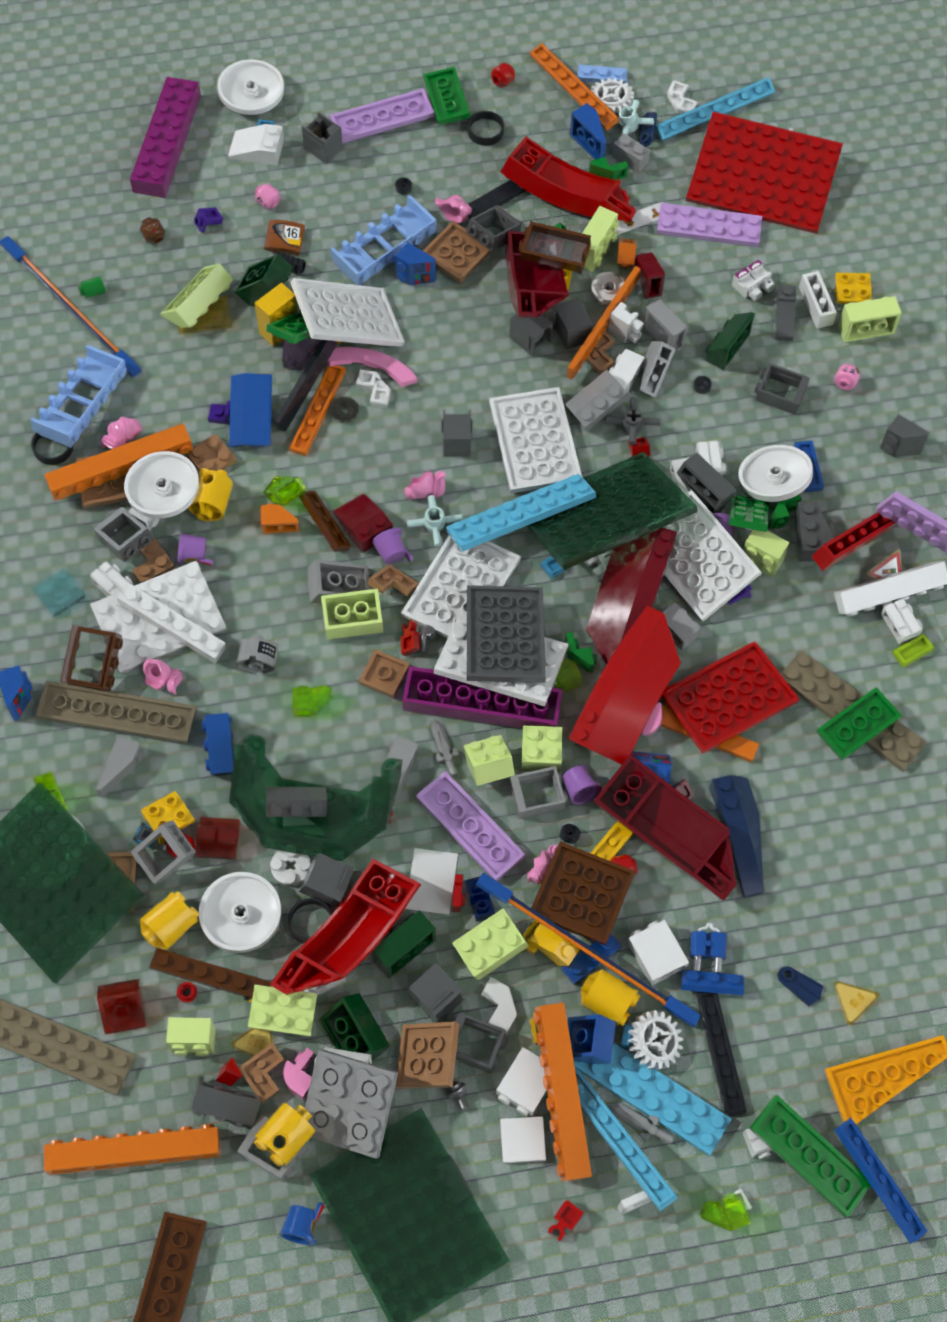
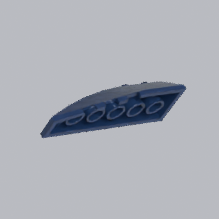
(740, 813)

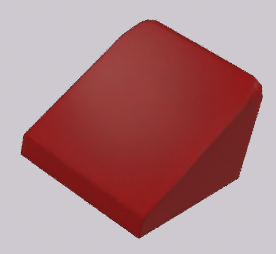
(641, 446)

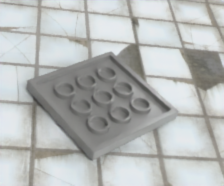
(350, 1102)

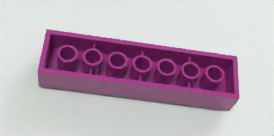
(165, 137)
(455, 699)

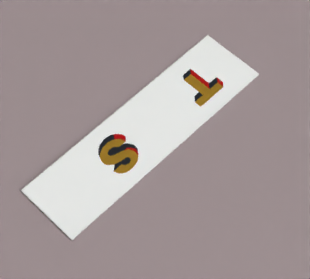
(641, 218)

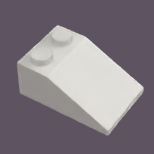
(258, 144)

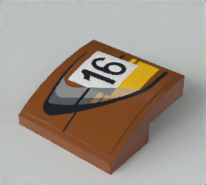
(284, 236)

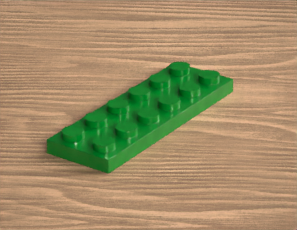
(810, 1155)

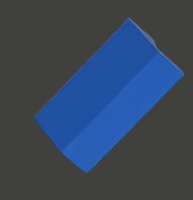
(250, 410)

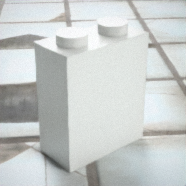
(657, 952)
(523, 1084)

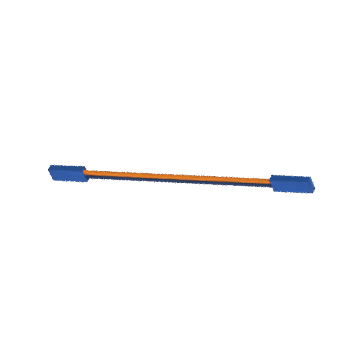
(20, 256)
(671, 1004)

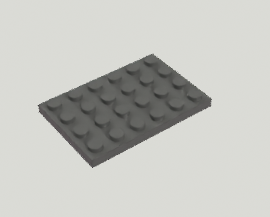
(505, 634)

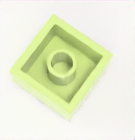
(766, 551)
(541, 748)
(489, 760)
(191, 1036)

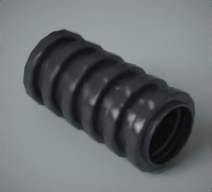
(297, 263)

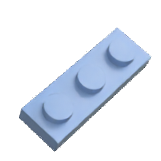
(594, 74)

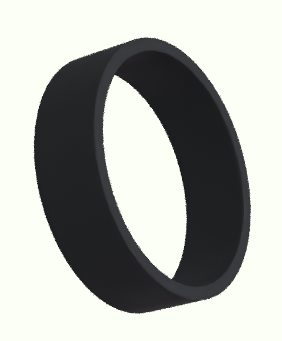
(486, 115)
(49, 461)
(299, 904)

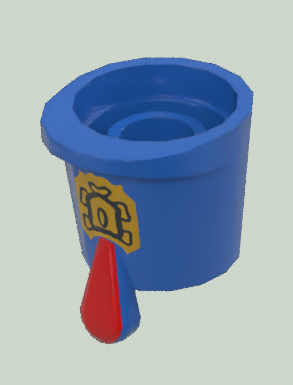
(301, 1224)

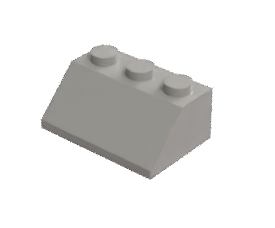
(597, 400)

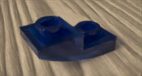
(480, 900)

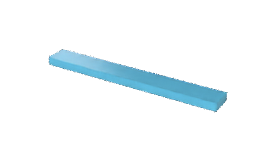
(721, 105)
(623, 1145)

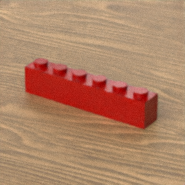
(852, 540)

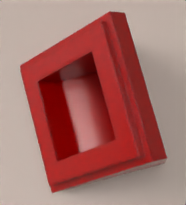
(229, 1073)

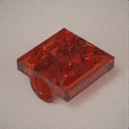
(217, 838)

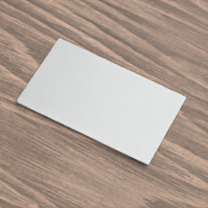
(436, 875)

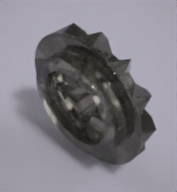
(349, 404)

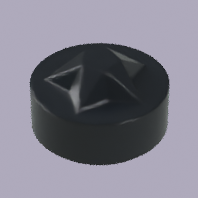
(403, 185)
(702, 384)
(570, 833)

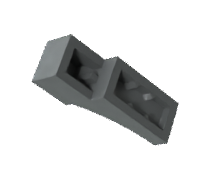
(785, 312)

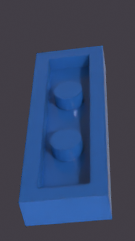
(816, 483)
(585, 964)
(712, 982)

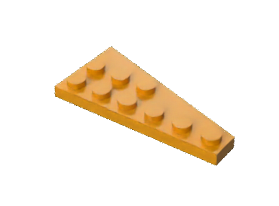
(874, 1080)

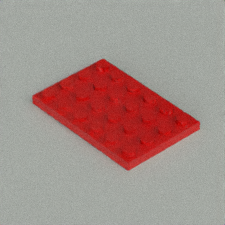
(729, 697)

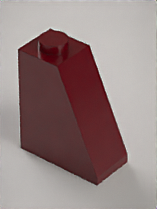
(651, 275)

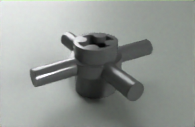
(632, 421)

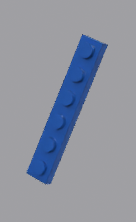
(880, 1180)

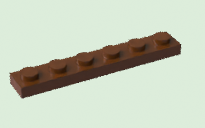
(205, 973)

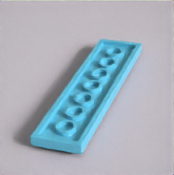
(520, 512)
(659, 1097)

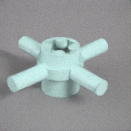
(630, 120)
(436, 525)

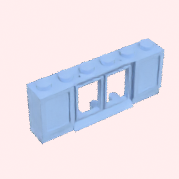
(411, 221)
(97, 369)

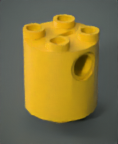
(212, 495)
(168, 921)
(608, 996)
(291, 1127)

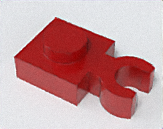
(410, 641)
(458, 897)
(568, 1217)

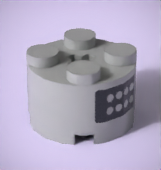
(257, 655)

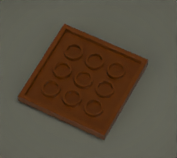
(583, 892)

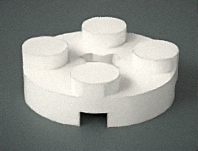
(599, 285)
(289, 877)

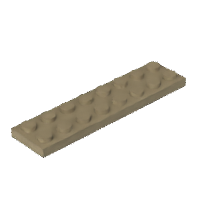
(833, 695)
(116, 712)
(63, 1049)

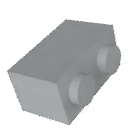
(632, 152)
(681, 626)

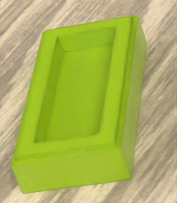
(913, 650)

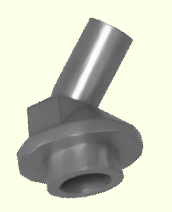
(425, 632)
(457, 1092)

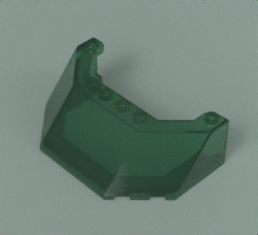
(350, 818)

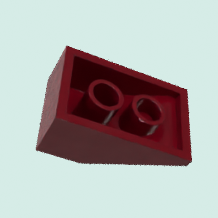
(362, 521)

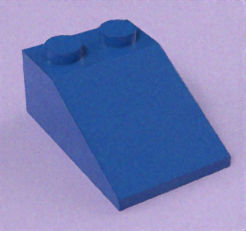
(587, 131)

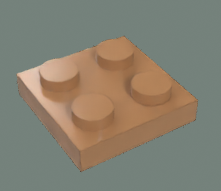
(211, 455)
(384, 673)

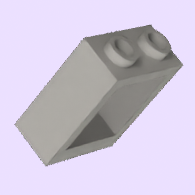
(664, 325)
(532, 777)
(176, 841)
(248, 1146)

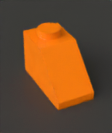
(626, 252)
(277, 519)

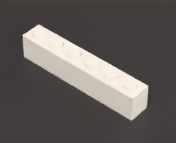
(891, 587)
(171, 622)

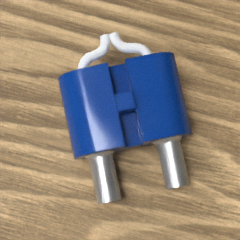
(708, 945)

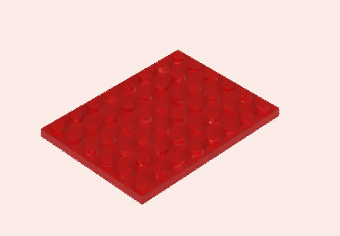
(764, 172)

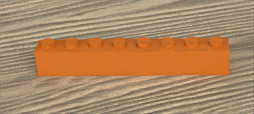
(114, 462)
(562, 1092)
(132, 1150)

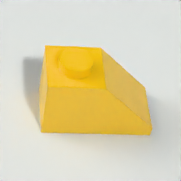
(553, 946)

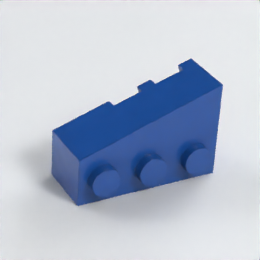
(218, 743)

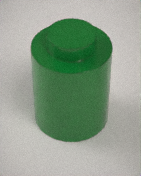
(92, 287)

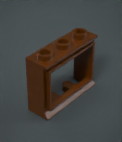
(110, 661)

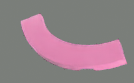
(373, 359)

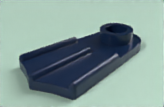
(647, 132)
(801, 985)

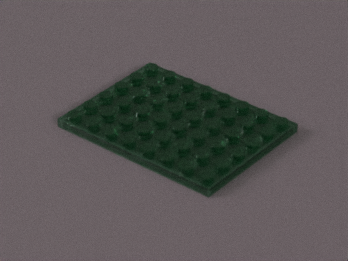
(629, 503)
(57, 884)
(403, 1224)

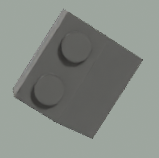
(904, 438)

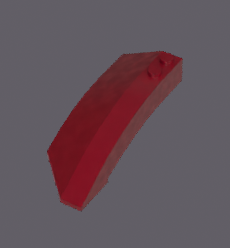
(531, 285)
(628, 587)
(670, 825)

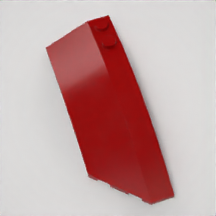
(563, 183)
(628, 688)
(350, 931)

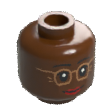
(152, 230)

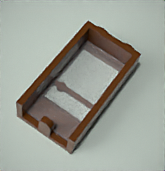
(555, 247)

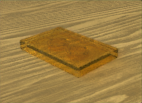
(215, 318)

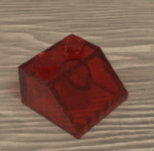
(121, 1006)

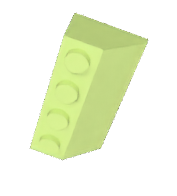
(197, 296)

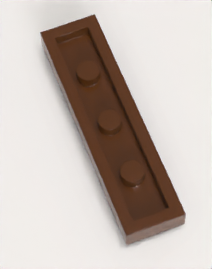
(325, 521)

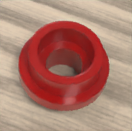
(182, 988)

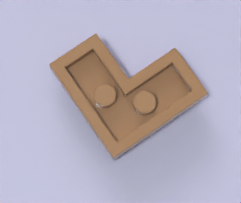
(598, 358)
(157, 562)
(392, 577)
(257, 1069)

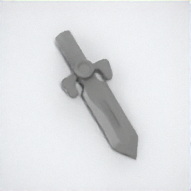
(444, 748)
(640, 1122)

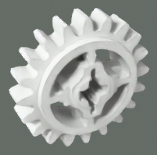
(611, 92)
(646, 1031)

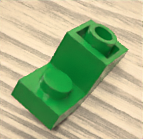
(602, 168)
(780, 515)
(582, 657)

